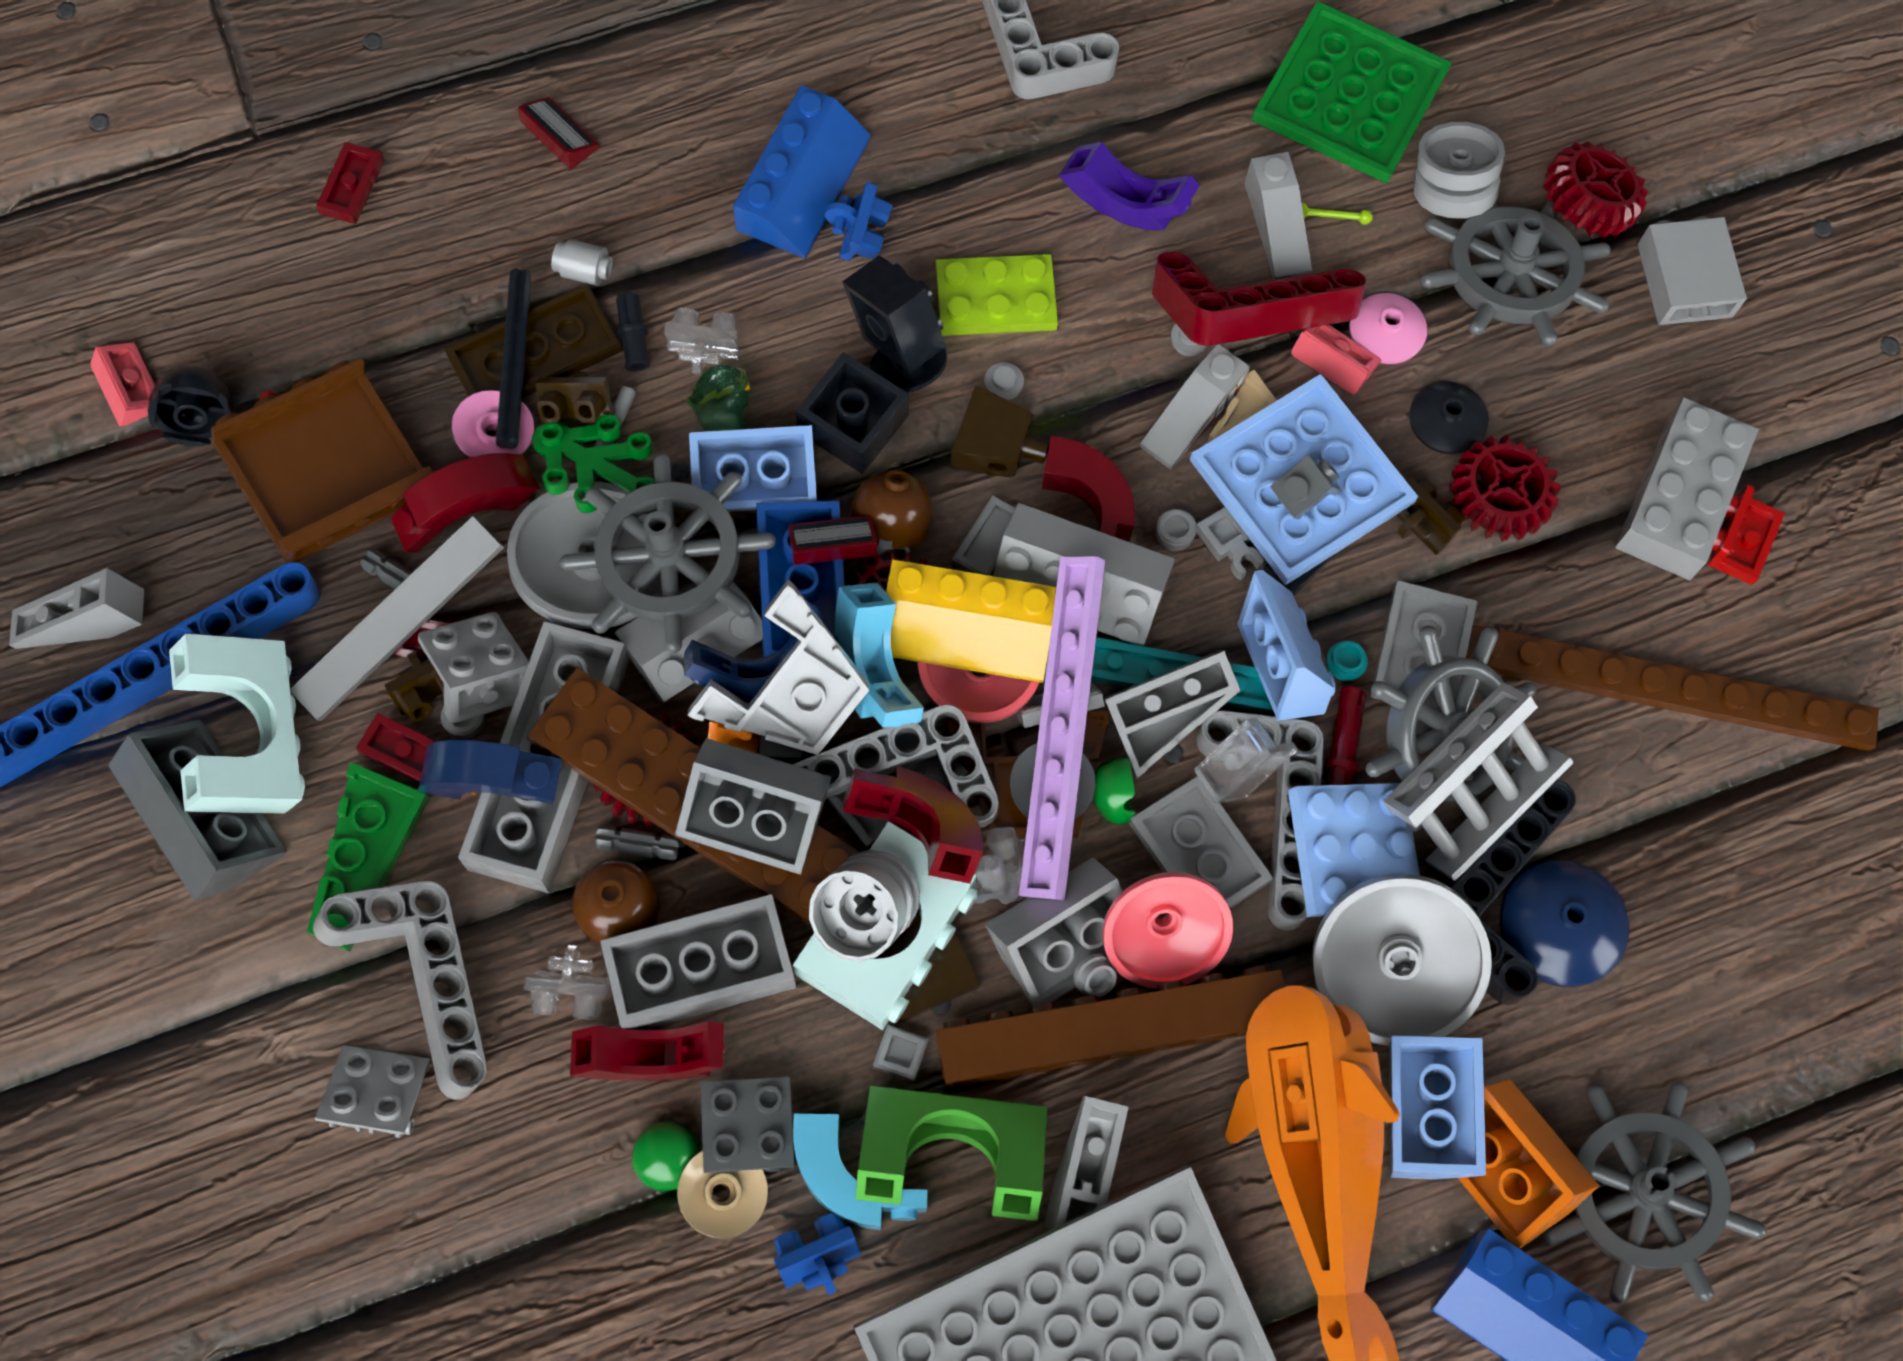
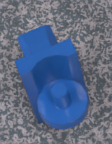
(855, 219)
(819, 1260)

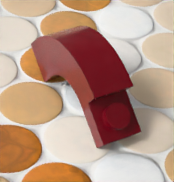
(1095, 480)
(461, 489)
(927, 811)
(647, 1054)

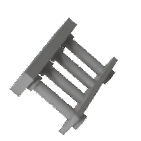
(1456, 759)

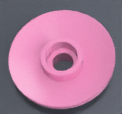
(1389, 342)
(479, 415)

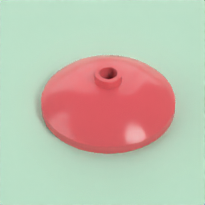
(979, 698)
(1172, 947)

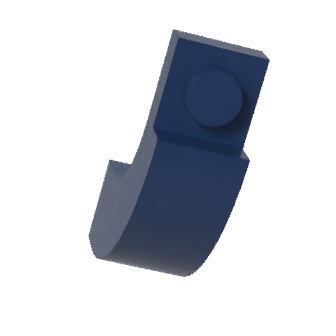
(736, 675)
(488, 767)

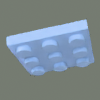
(1346, 839)

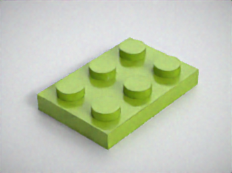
(996, 294)

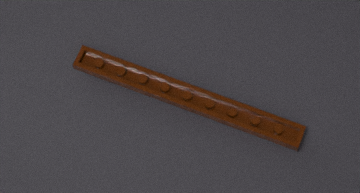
(1682, 689)

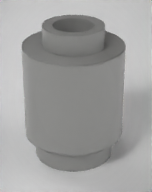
(582, 261)

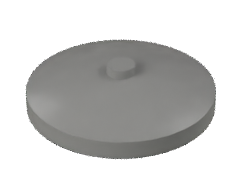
(556, 528)
(1403, 956)

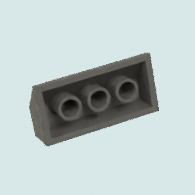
(205, 848)

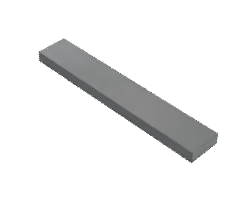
(396, 619)

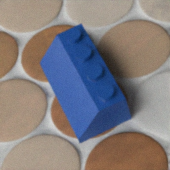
(800, 173)
(815, 581)
(1529, 1310)

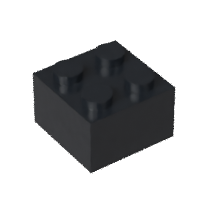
(895, 313)
(853, 412)

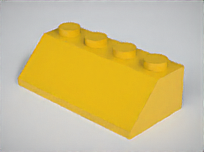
(970, 620)

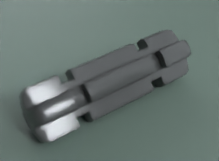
(387, 569)
(637, 842)

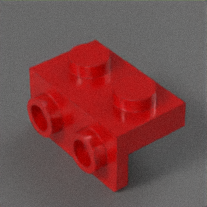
(1745, 537)

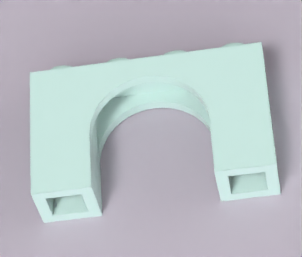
(259, 678)
(878, 986)

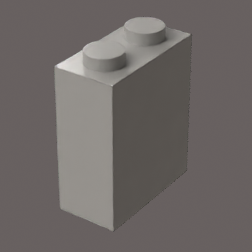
(1691, 270)

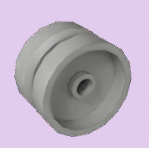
(1458, 169)

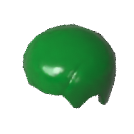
(1114, 790)
(663, 1153)

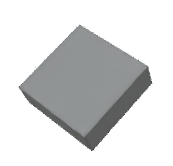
(900, 1053)

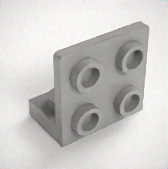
(477, 665)

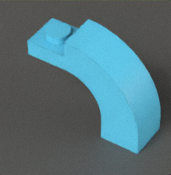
(864, 632)
(832, 1185)

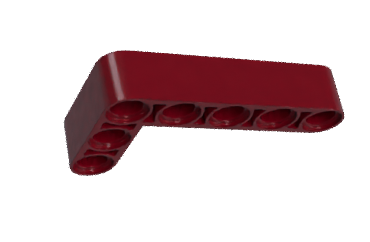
(1255, 309)

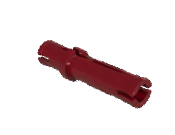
(1342, 763)

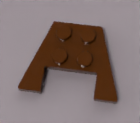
(1000, 769)

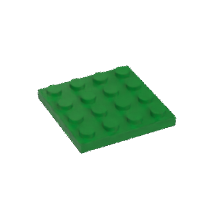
(1351, 92)

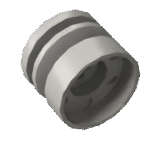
(847, 918)

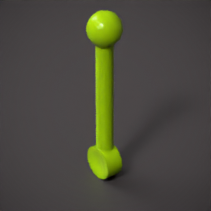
(1364, 217)

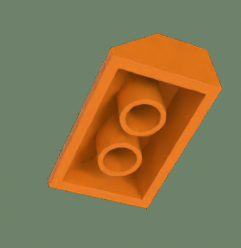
(1529, 1169)

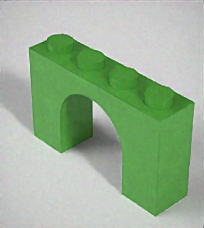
(1004, 1131)

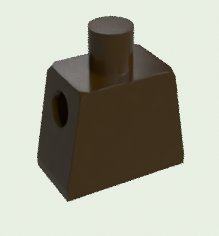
(995, 437)

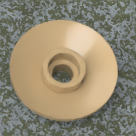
(721, 1219)

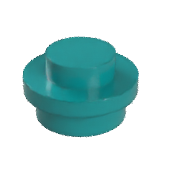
(1346, 661)

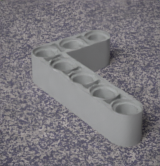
(1013, 24)
(930, 745)
(1302, 765)
(426, 967)

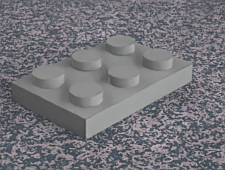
(1408, 613)
(1199, 838)

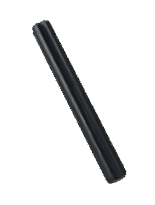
(513, 359)

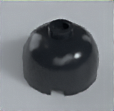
(188, 404)

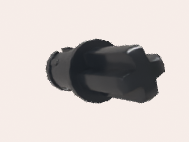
(632, 332)

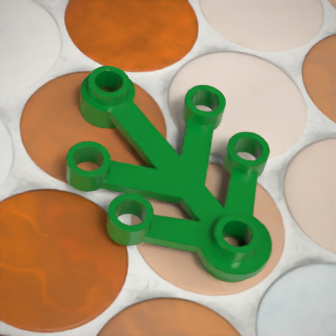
(558, 440)

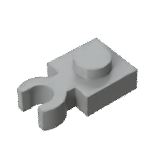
(1226, 538)

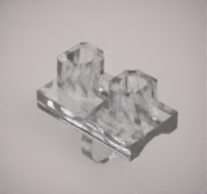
(702, 343)
(1002, 868)
(548, 986)

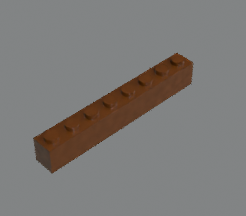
(1102, 1029)

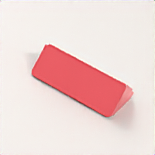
(1335, 357)
(123, 380)

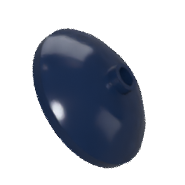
(1538, 925)

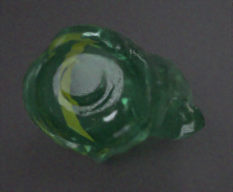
(721, 398)

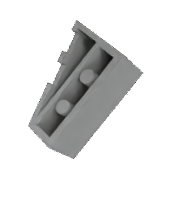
(1169, 706)

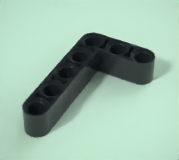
(1492, 881)

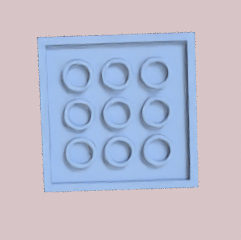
(1269, 444)

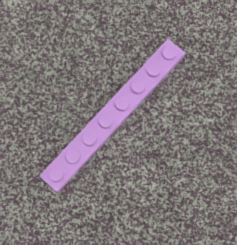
(1062, 728)

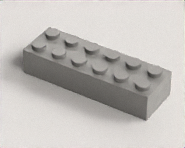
(525, 837)

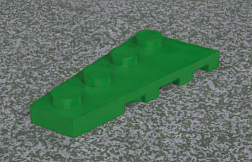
(368, 837)

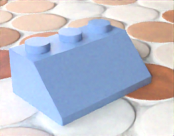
(771, 461)
(1284, 650)
(1440, 1107)

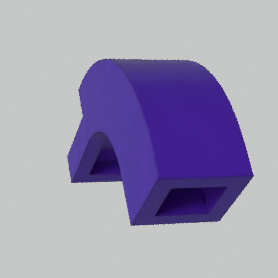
(1122, 194)

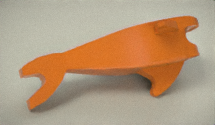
(1322, 1130)

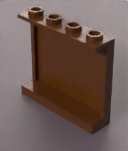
(319, 460)

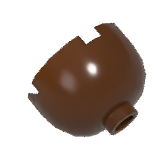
(897, 507)
(614, 900)

